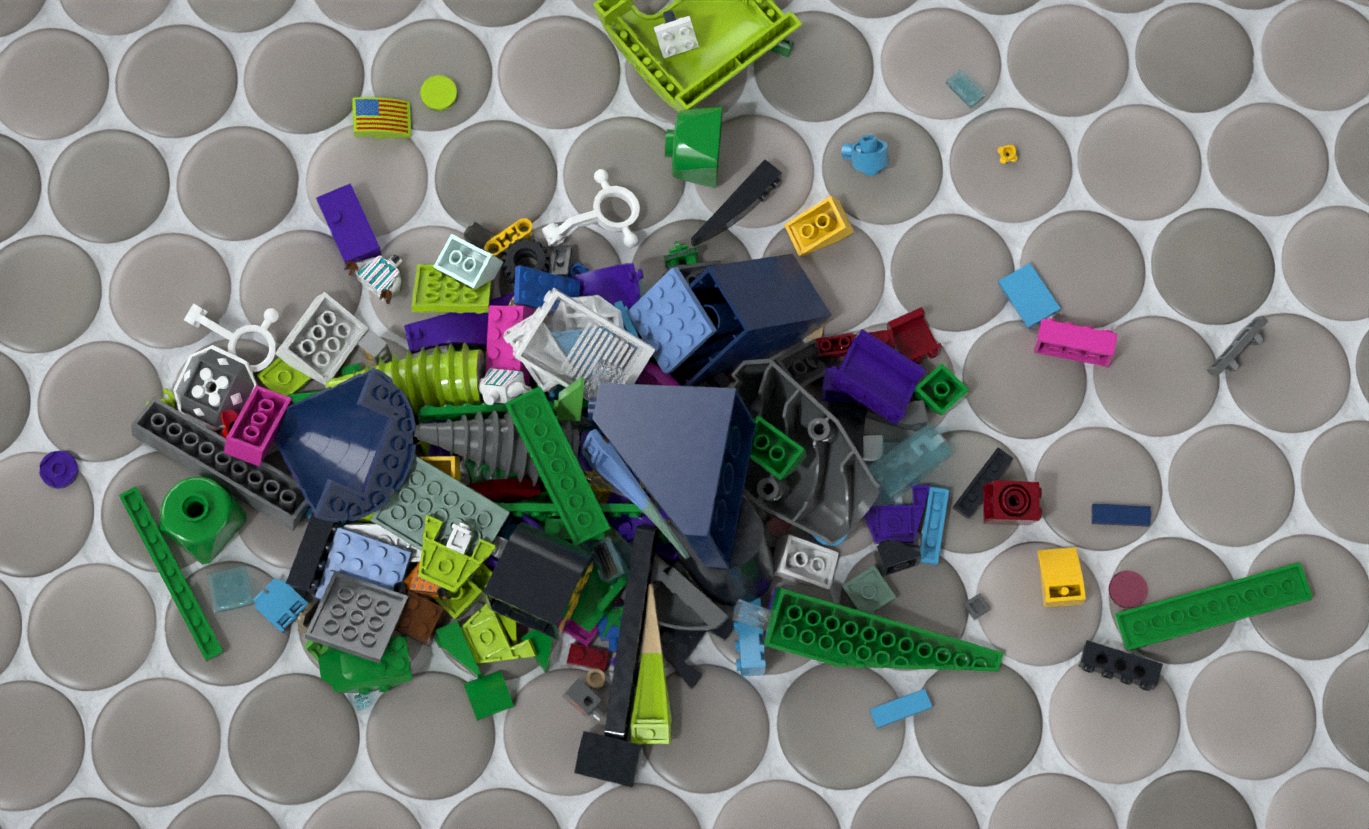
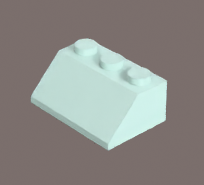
(467, 263)

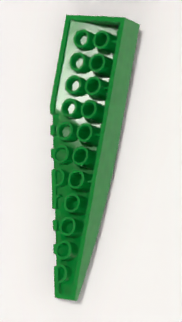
(862, 639)

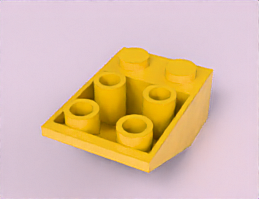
(1061, 577)

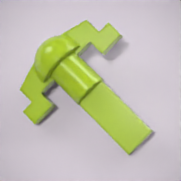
(171, 401)

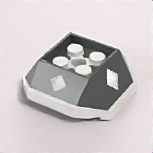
(233, 383)

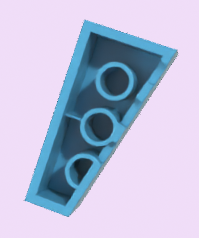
(749, 648)

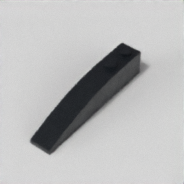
(741, 202)

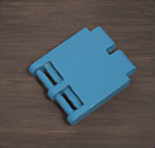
(279, 604)

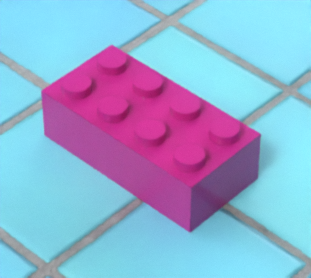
(1075, 342)
(499, 353)
(256, 426)

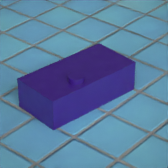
(348, 225)

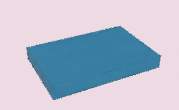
(1029, 295)

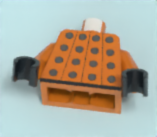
(421, 587)

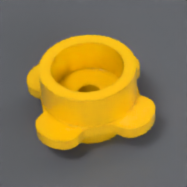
(1011, 149)

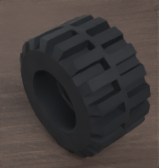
(524, 249)

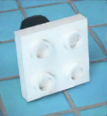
(675, 35)

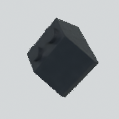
(895, 557)

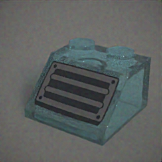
(609, 560)

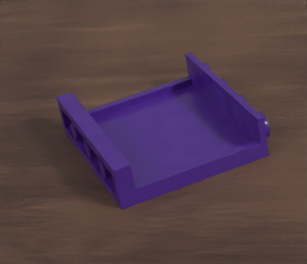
(878, 376)

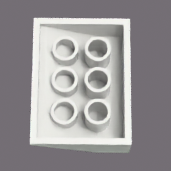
(321, 339)

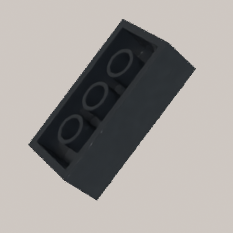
(312, 555)

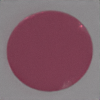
(1127, 589)

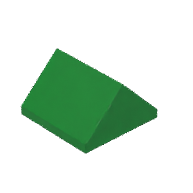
(488, 695)

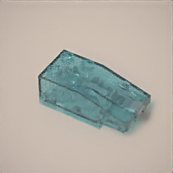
(909, 463)

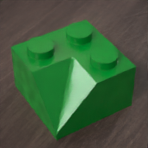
(941, 391)

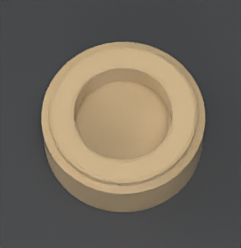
(596, 679)

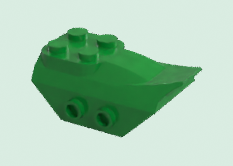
(358, 675)

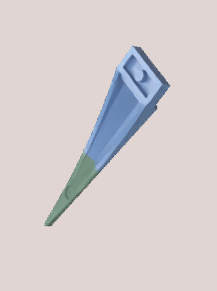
(607, 463)

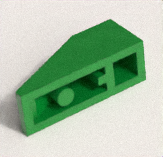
(456, 646)

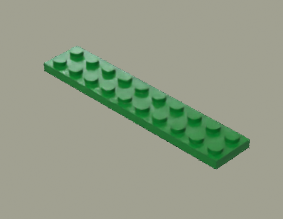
(1213, 606)

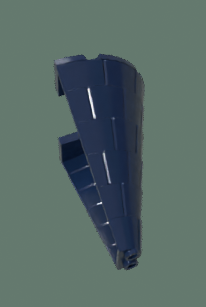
(349, 445)

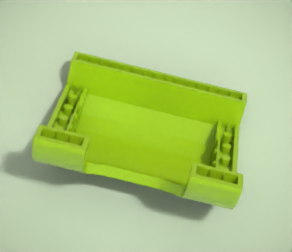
(728, 38)

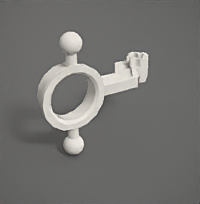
(556, 234)
(196, 317)

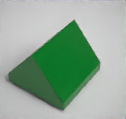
(783, 48)

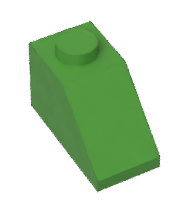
(570, 401)

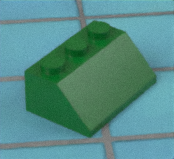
(775, 450)

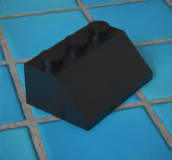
(607, 759)

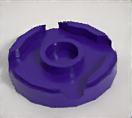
(58, 469)

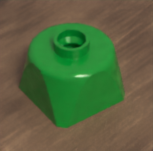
(695, 145)
(211, 531)

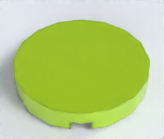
(438, 93)

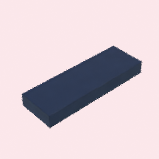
(1121, 515)

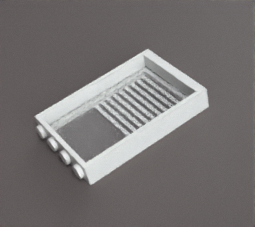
(571, 339)

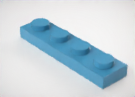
(933, 525)

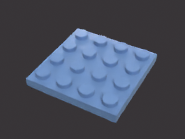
(671, 320)
(364, 560)

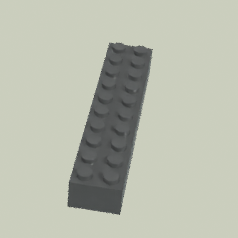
(204, 454)

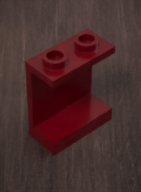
(914, 337)

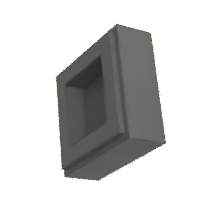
(976, 606)

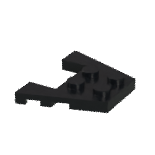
(679, 645)

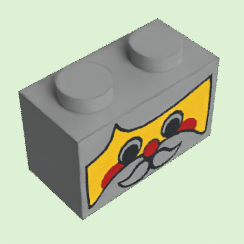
(373, 348)

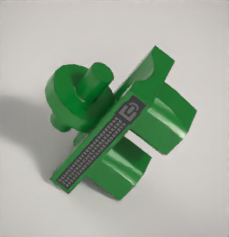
(680, 254)

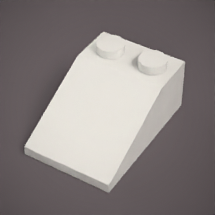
(804, 562)

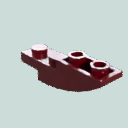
(838, 345)

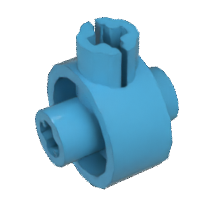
(867, 155)

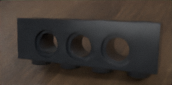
(1150, 668)

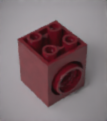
(1023, 502)

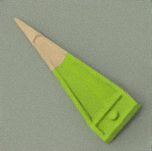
(651, 709)

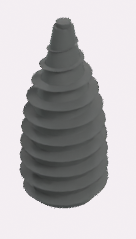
(490, 442)

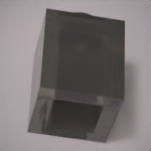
(477, 235)

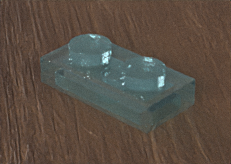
(965, 89)

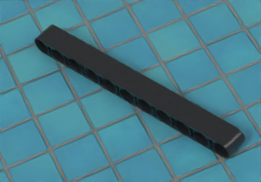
(631, 633)

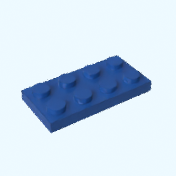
(533, 285)

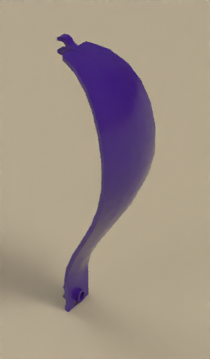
(611, 283)

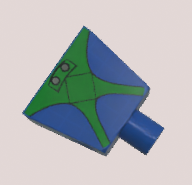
(610, 627)

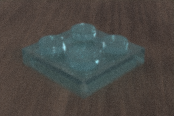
(230, 589)

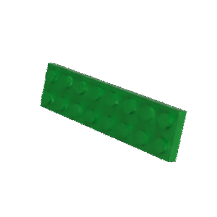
(557, 465)

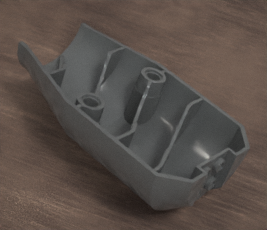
(832, 483)

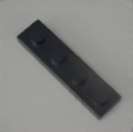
(974, 492)

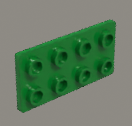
(597, 600)

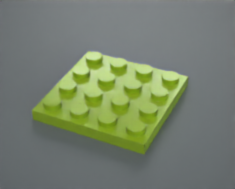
(442, 293)

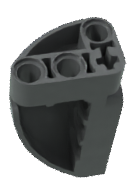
(680, 601)

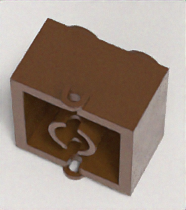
(420, 619)

